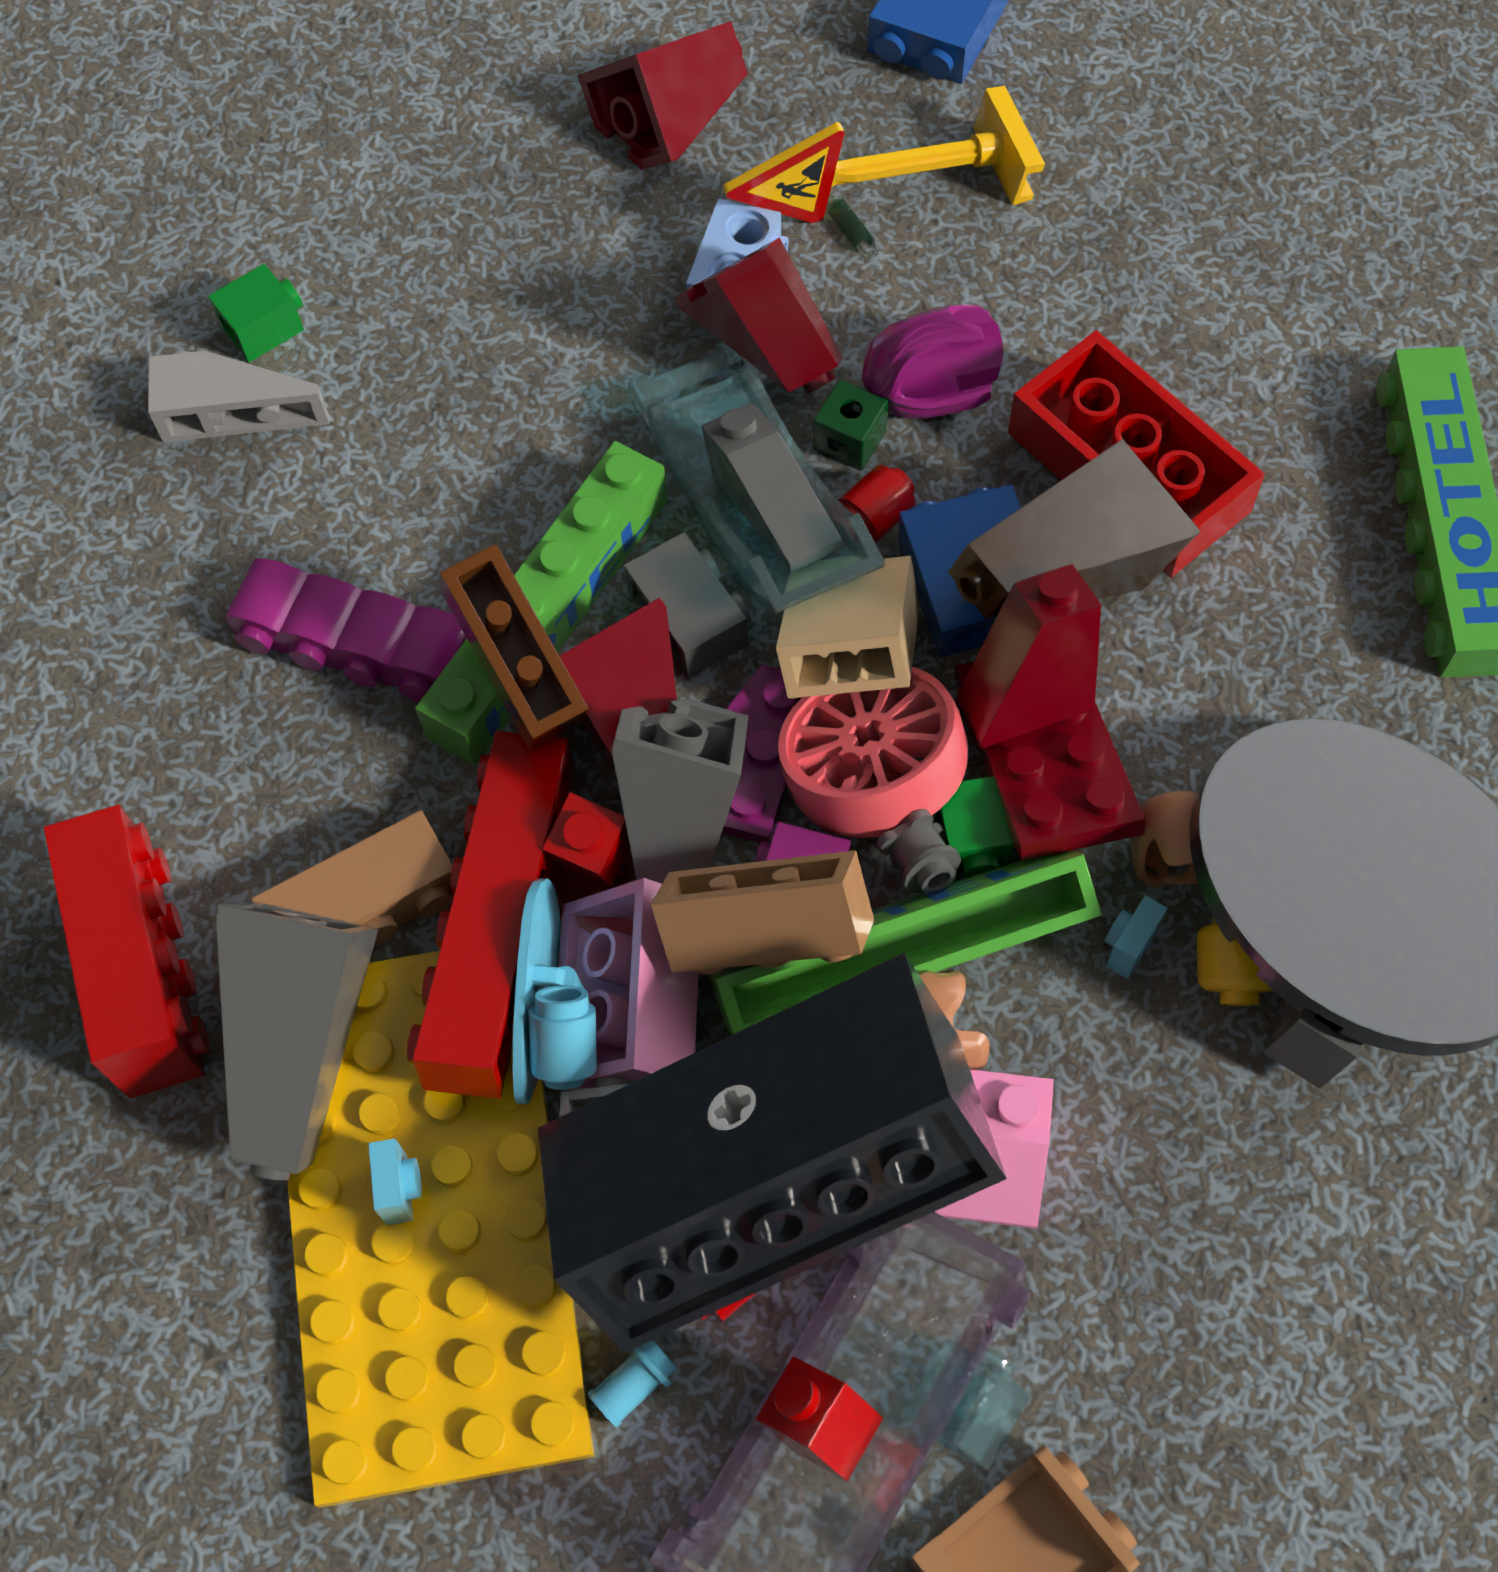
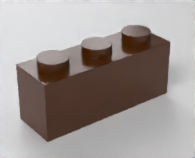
(512, 646)

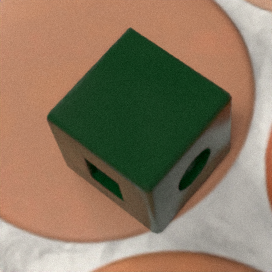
(860, 434)

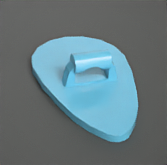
(536, 970)

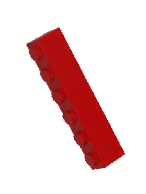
(472, 989)

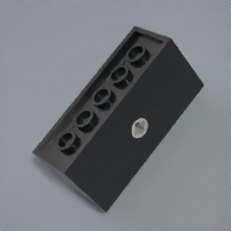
(764, 1155)

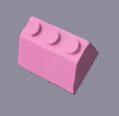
(640, 1005)
(1020, 1124)

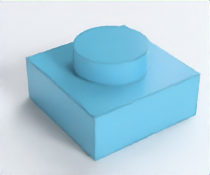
(1133, 934)
(394, 1181)

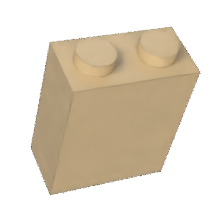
(852, 635)

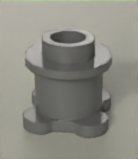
(921, 853)

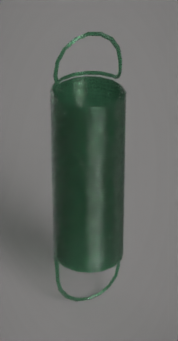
(850, 224)

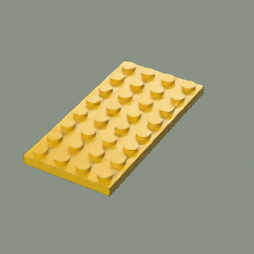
(442, 1336)

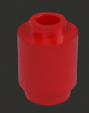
(880, 499)

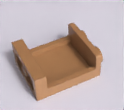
(1033, 1525)

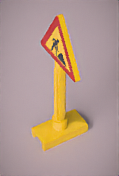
(803, 175)

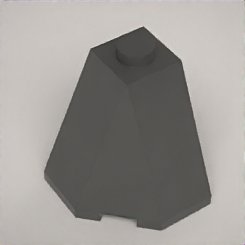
(677, 782)

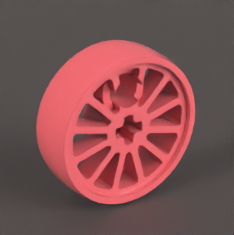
(863, 754)

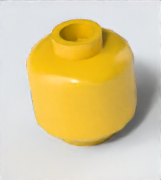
(1227, 969)

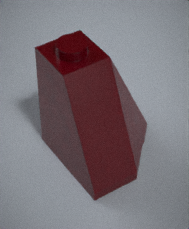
(665, 93)
(766, 318)
(1035, 659)
(623, 670)

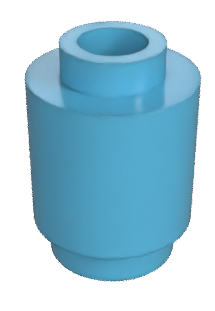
(562, 1037)

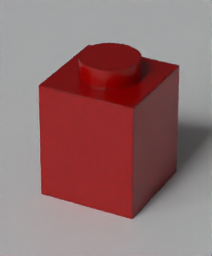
(589, 840)
(820, 1418)

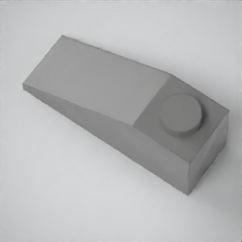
(219, 396)

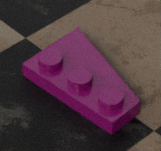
(761, 780)

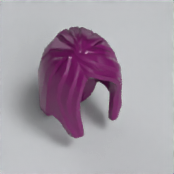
(935, 361)

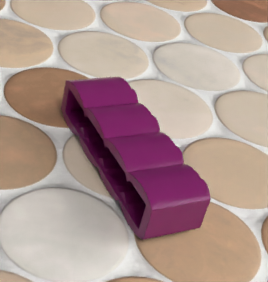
(343, 628)

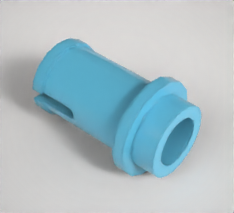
(632, 1382)

